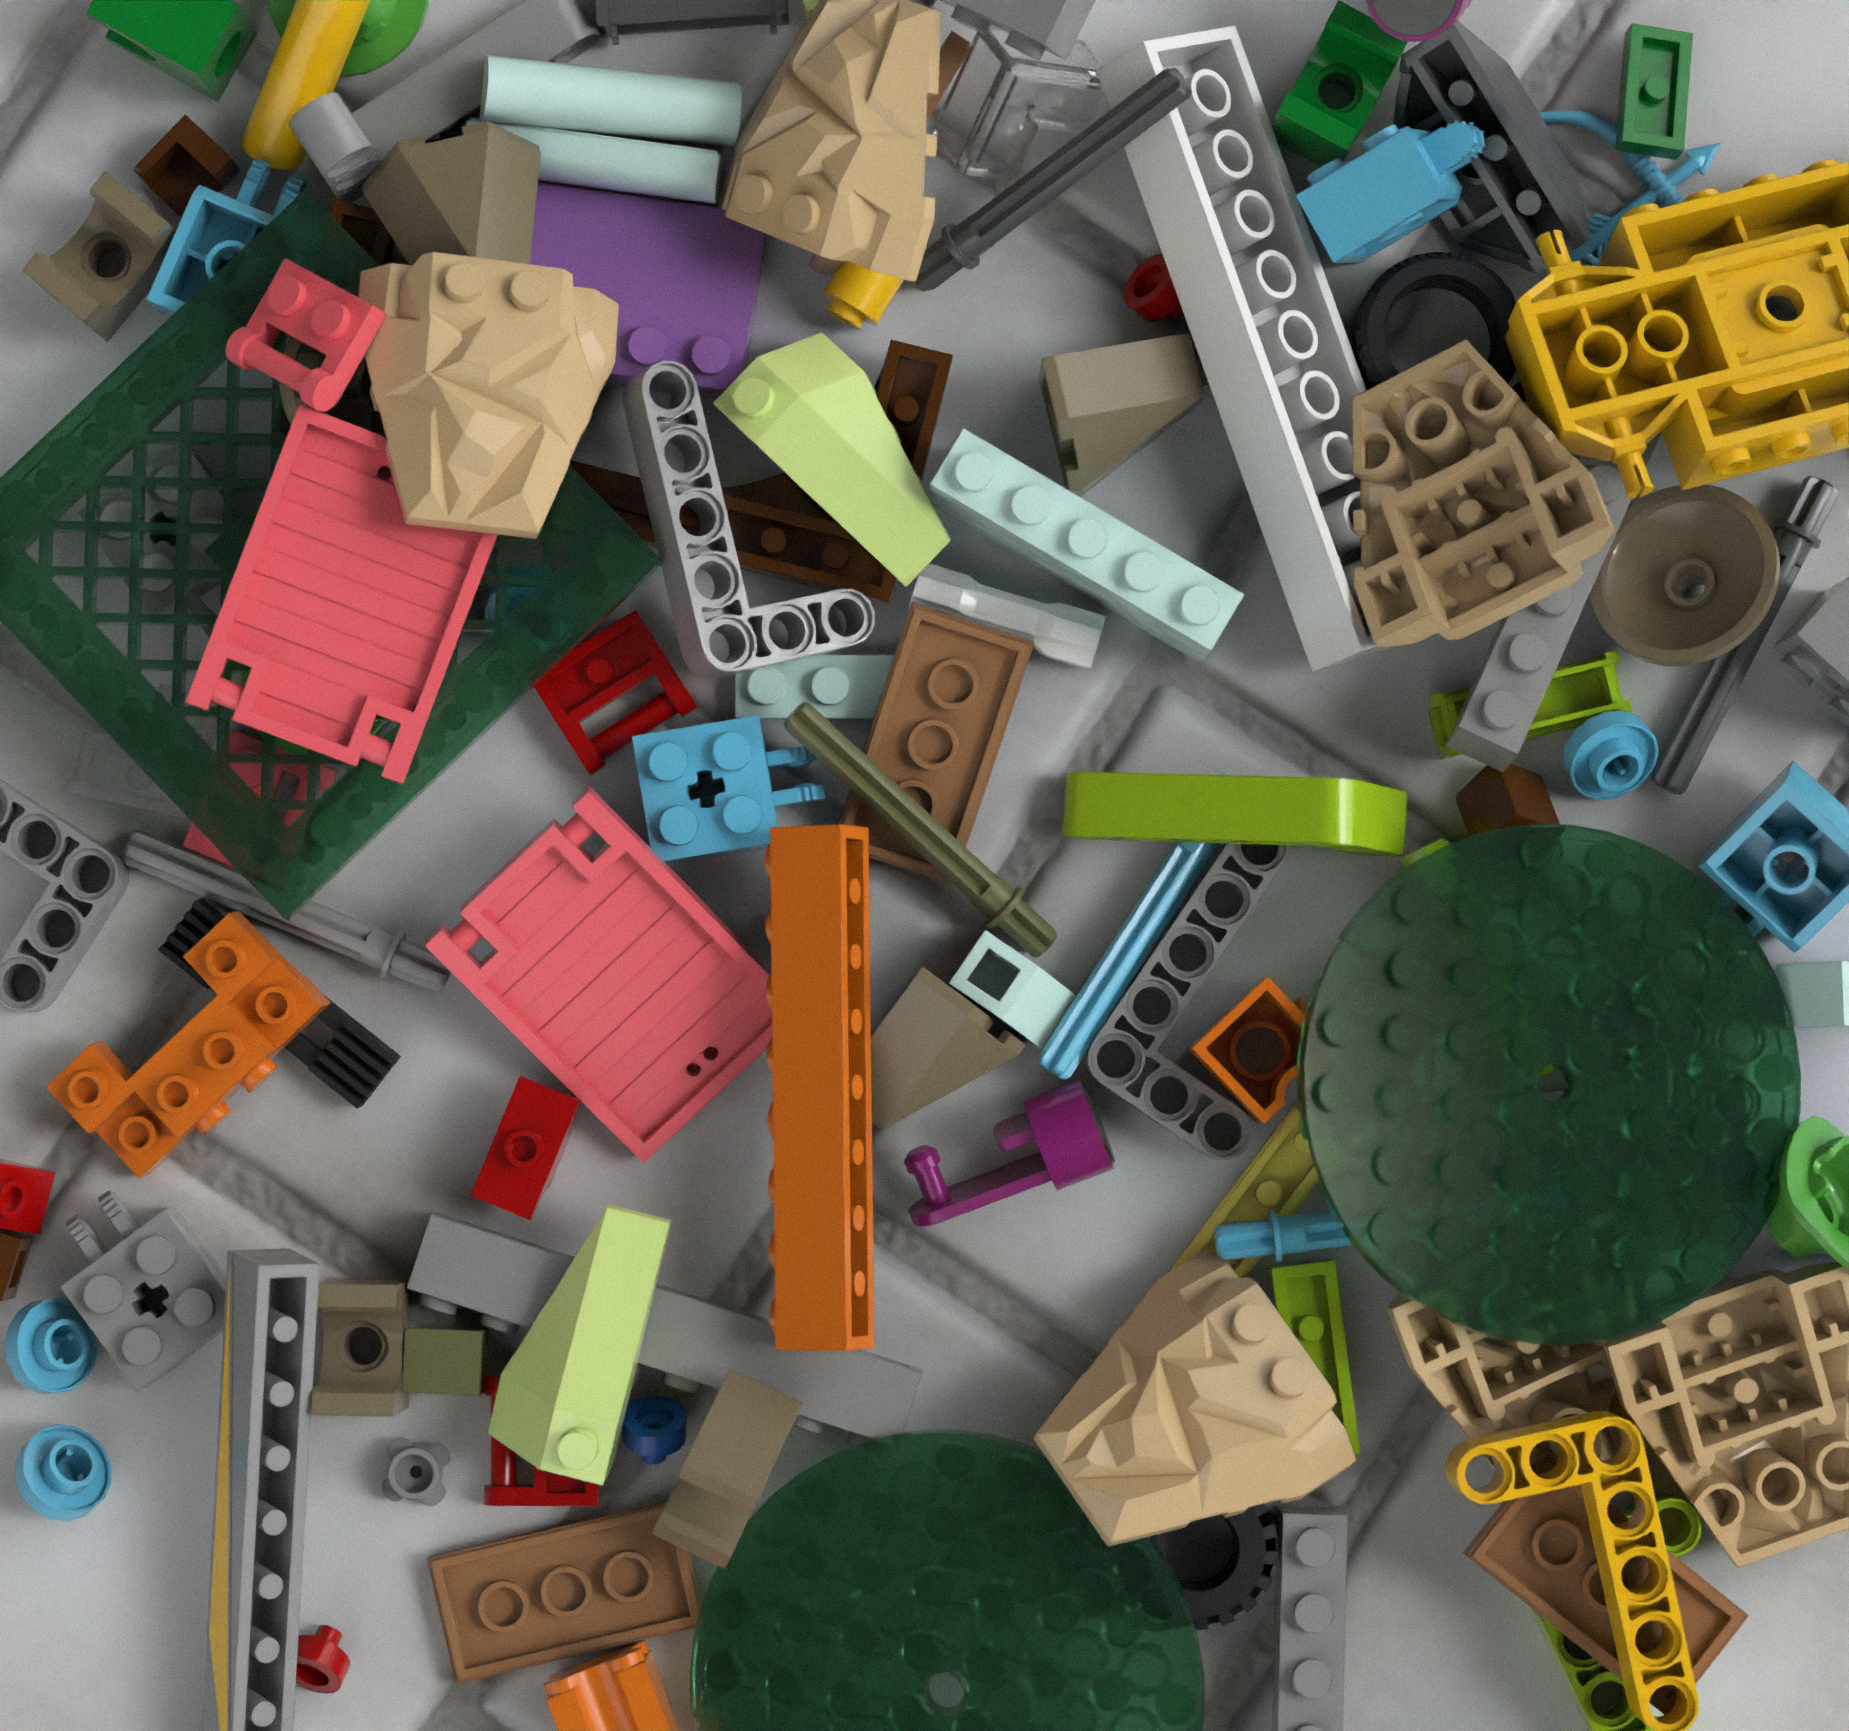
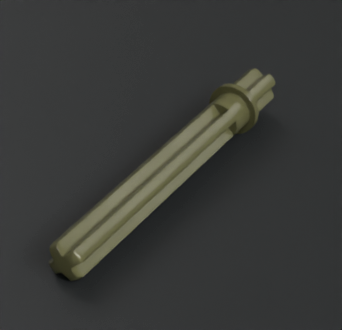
(886, 798)

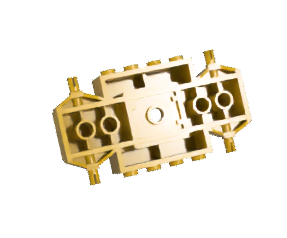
(1682, 333)

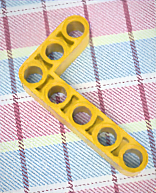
(1612, 1542)

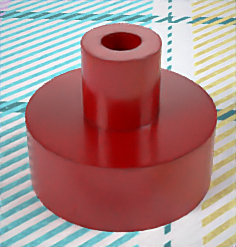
(1152, 291)
(321, 1661)

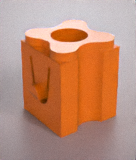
(1216, 1048)
(612, 1693)

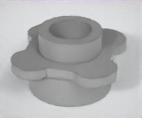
(401, 1483)

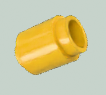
(859, 294)

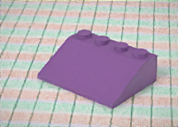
(673, 267)

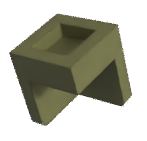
(445, 1360)

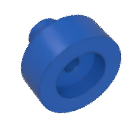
(654, 1428)

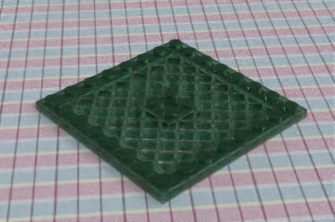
(72, 459)

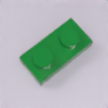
(1654, 91)

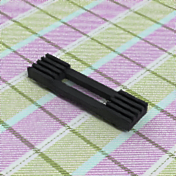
(351, 1061)

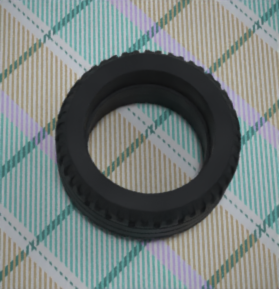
(1425, 271)

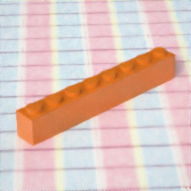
(820, 1088)

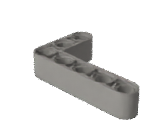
(435, 97)
(714, 546)
(64, 893)
(1179, 988)

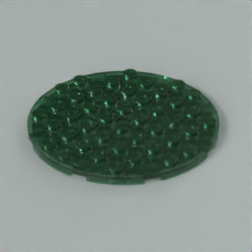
(1430, 1108)
(932, 1563)

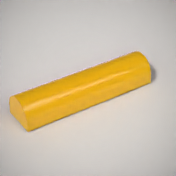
(300, 72)

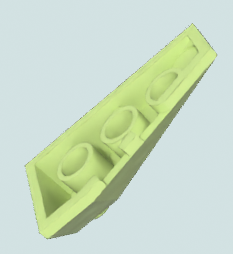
(831, 436)
(575, 1368)

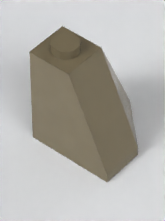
(459, 194)
(1116, 402)
(931, 1048)

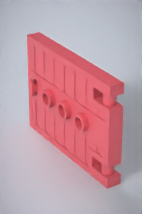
(340, 603)
(613, 975)

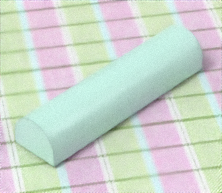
(610, 101)
(623, 163)

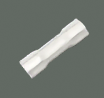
(1056, 628)

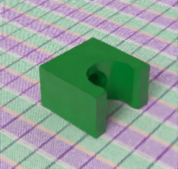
(184, 38)
(1348, 53)

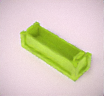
(1572, 697)
(1311, 1307)

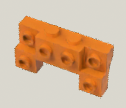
(220, 1050)

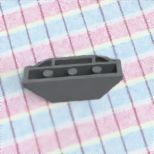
(1521, 178)

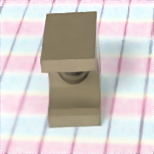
(71, 273)
(346, 1382)
(727, 1468)

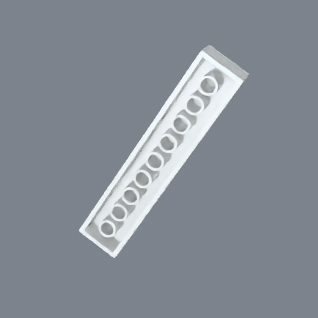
(1257, 321)

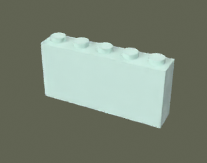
(1083, 546)

